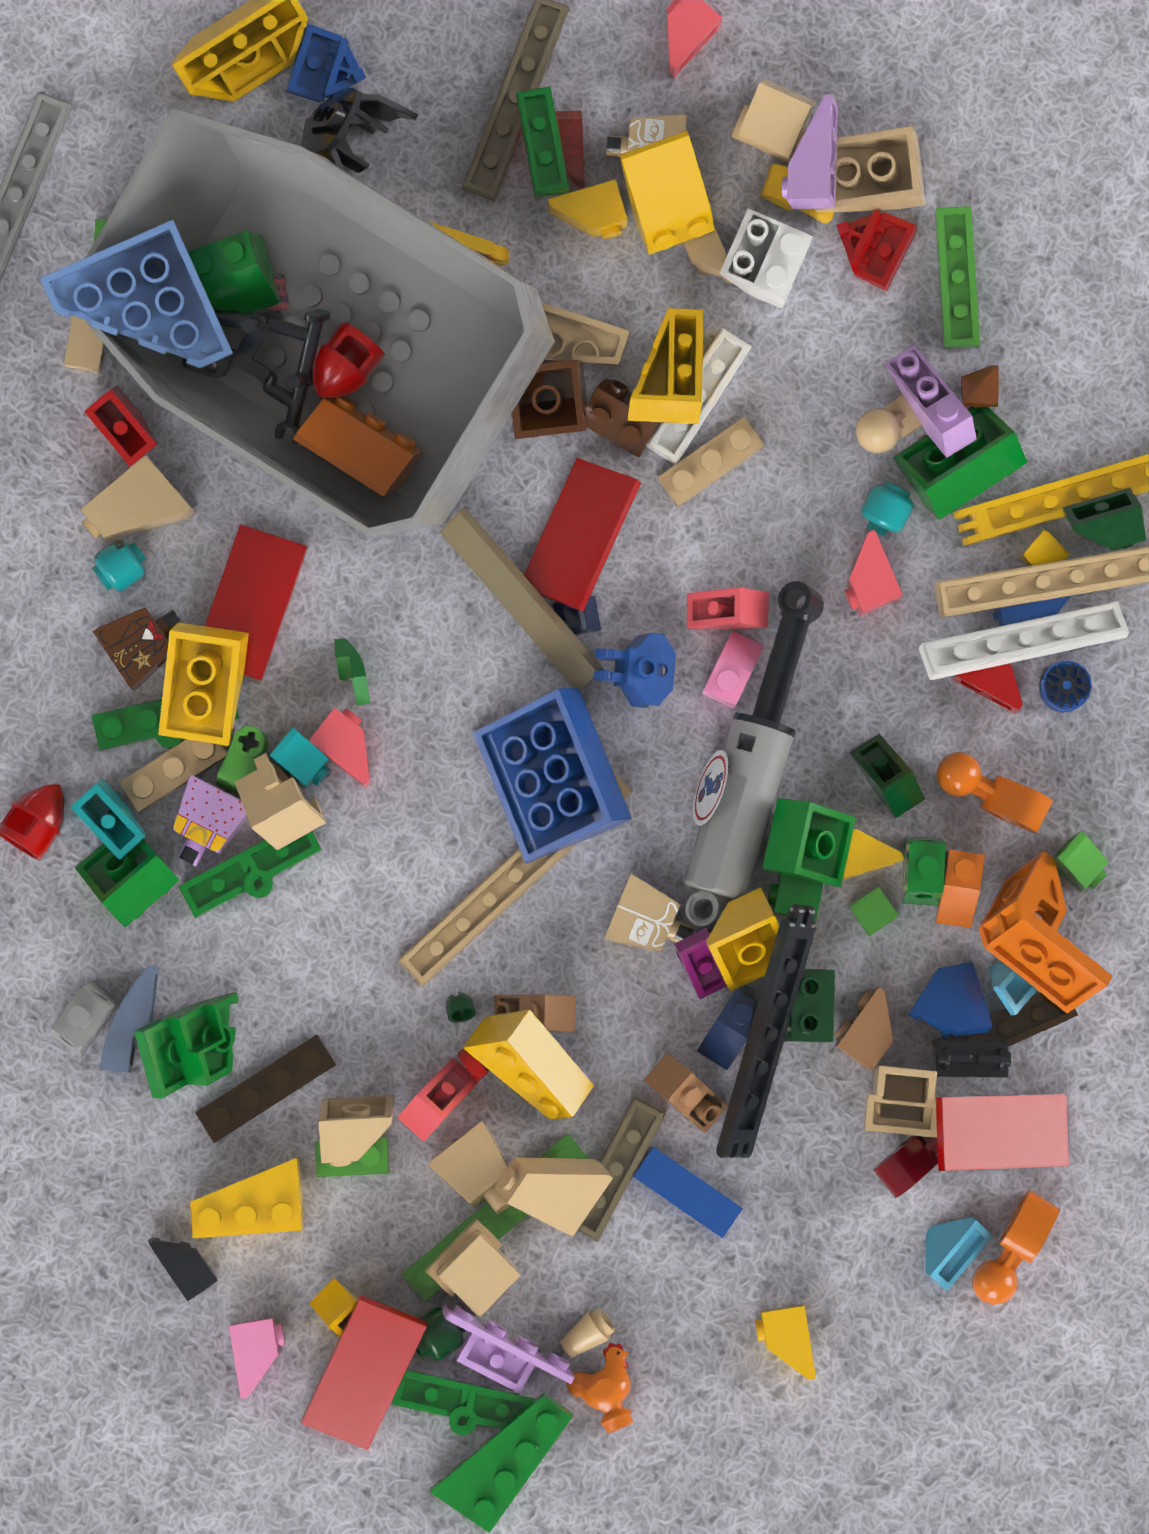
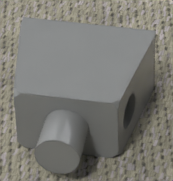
(85, 1017)

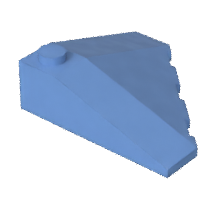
(144, 292)

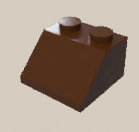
(553, 401)

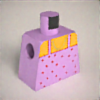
(207, 820)

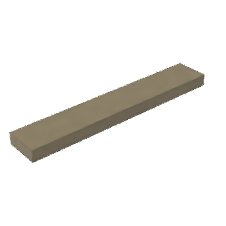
(523, 74)
(521, 599)

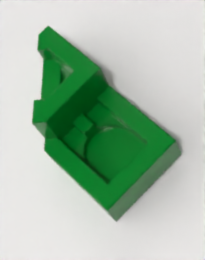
(352, 667)

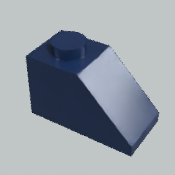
(729, 1030)

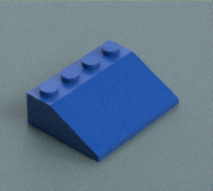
(552, 774)

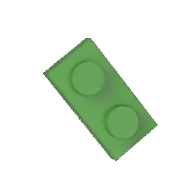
(372, 1162)

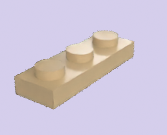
(710, 462)
(170, 772)

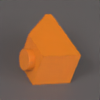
(961, 888)

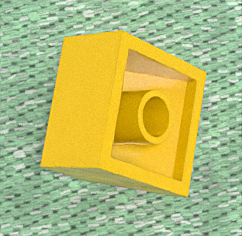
(744, 939)

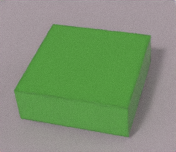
(873, 911)

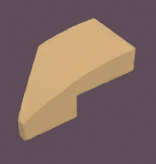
(707, 253)

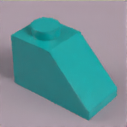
(301, 759)
(109, 818)

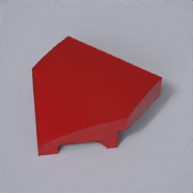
(877, 246)

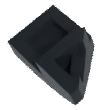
(184, 1266)

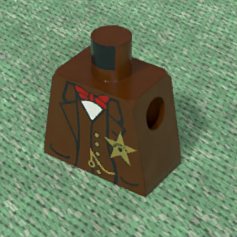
(137, 644)

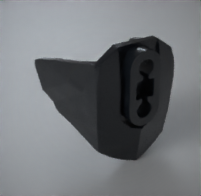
(328, 125)

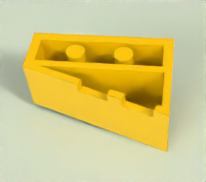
(673, 373)
(530, 1062)
(252, 1206)

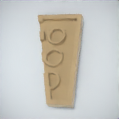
(584, 338)

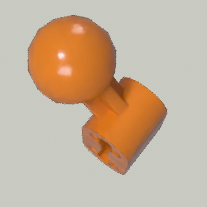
(1003, 798)
(1022, 1240)

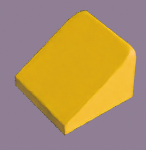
(1044, 550)

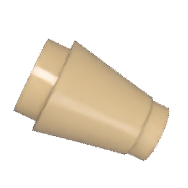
(588, 1333)

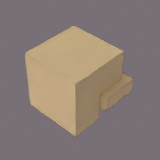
(774, 120)
(277, 804)
(902, 1102)
(474, 1268)

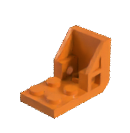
(1033, 944)

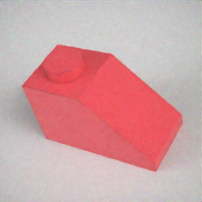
(688, 30)
(871, 579)
(728, 609)
(344, 744)
(437, 1099)

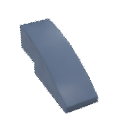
(133, 1013)

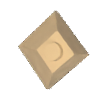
(352, 1126)

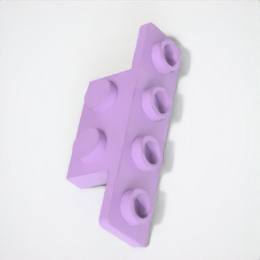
(500, 1356)

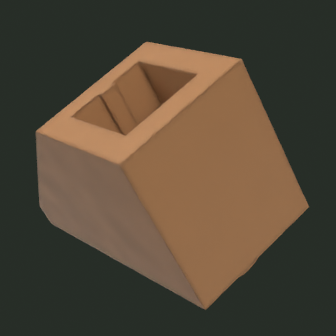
(553, 1011)
(870, 1031)
(686, 1092)

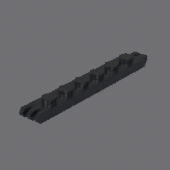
(767, 1033)

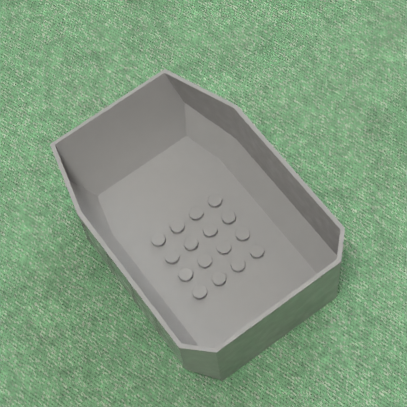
(450, 321)

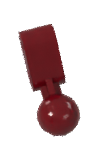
(908, 1164)

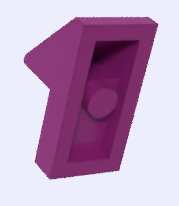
(700, 964)

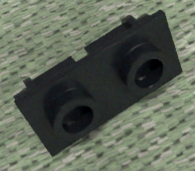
(972, 1058)

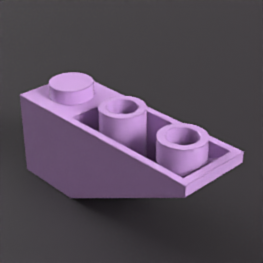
(932, 401)

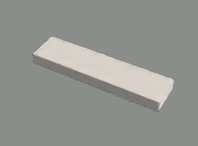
(719, 367)

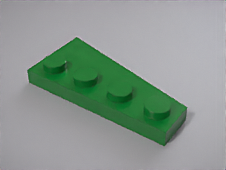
(502, 1465)

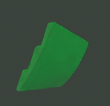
(188, 1046)

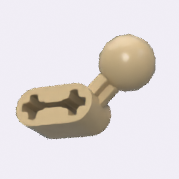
(881, 428)

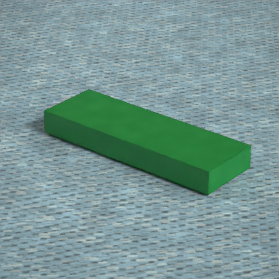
(542, 142)

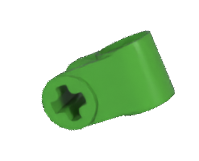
(239, 762)

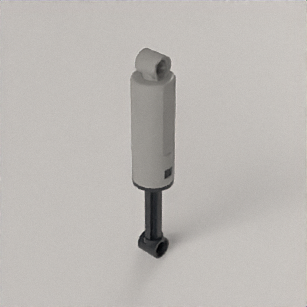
(757, 758)

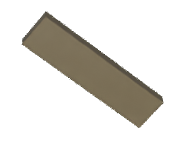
(622, 1160)

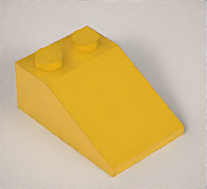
(667, 193)
(202, 683)

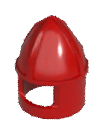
(345, 362)
(35, 820)

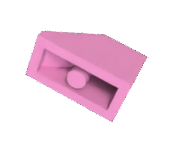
(733, 669)
(254, 1350)

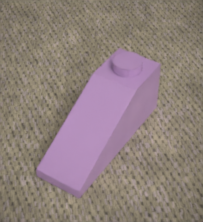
(813, 165)

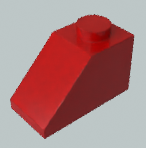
(122, 425)
(994, 684)

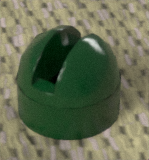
(463, 1003)

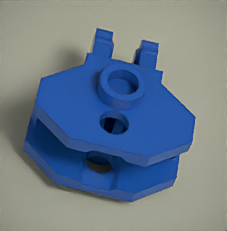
(640, 669)

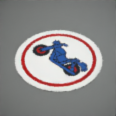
(710, 788)

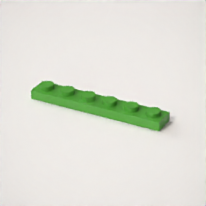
(497, 1224)

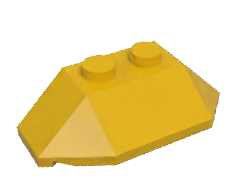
(242, 49)

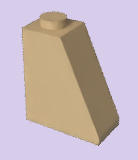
(135, 504)
(554, 1189)

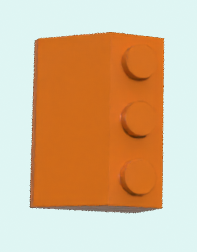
(359, 445)

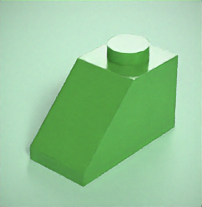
(1081, 862)

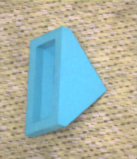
(1010, 987)
(953, 1248)

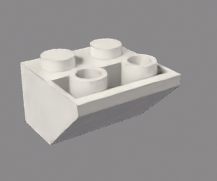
(766, 258)

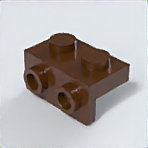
(609, 417)

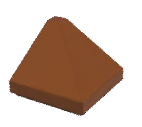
(981, 387)

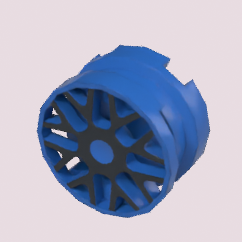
(1065, 686)

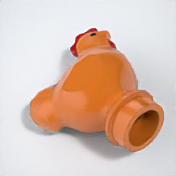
(607, 1389)

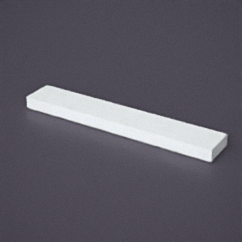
(1023, 640)

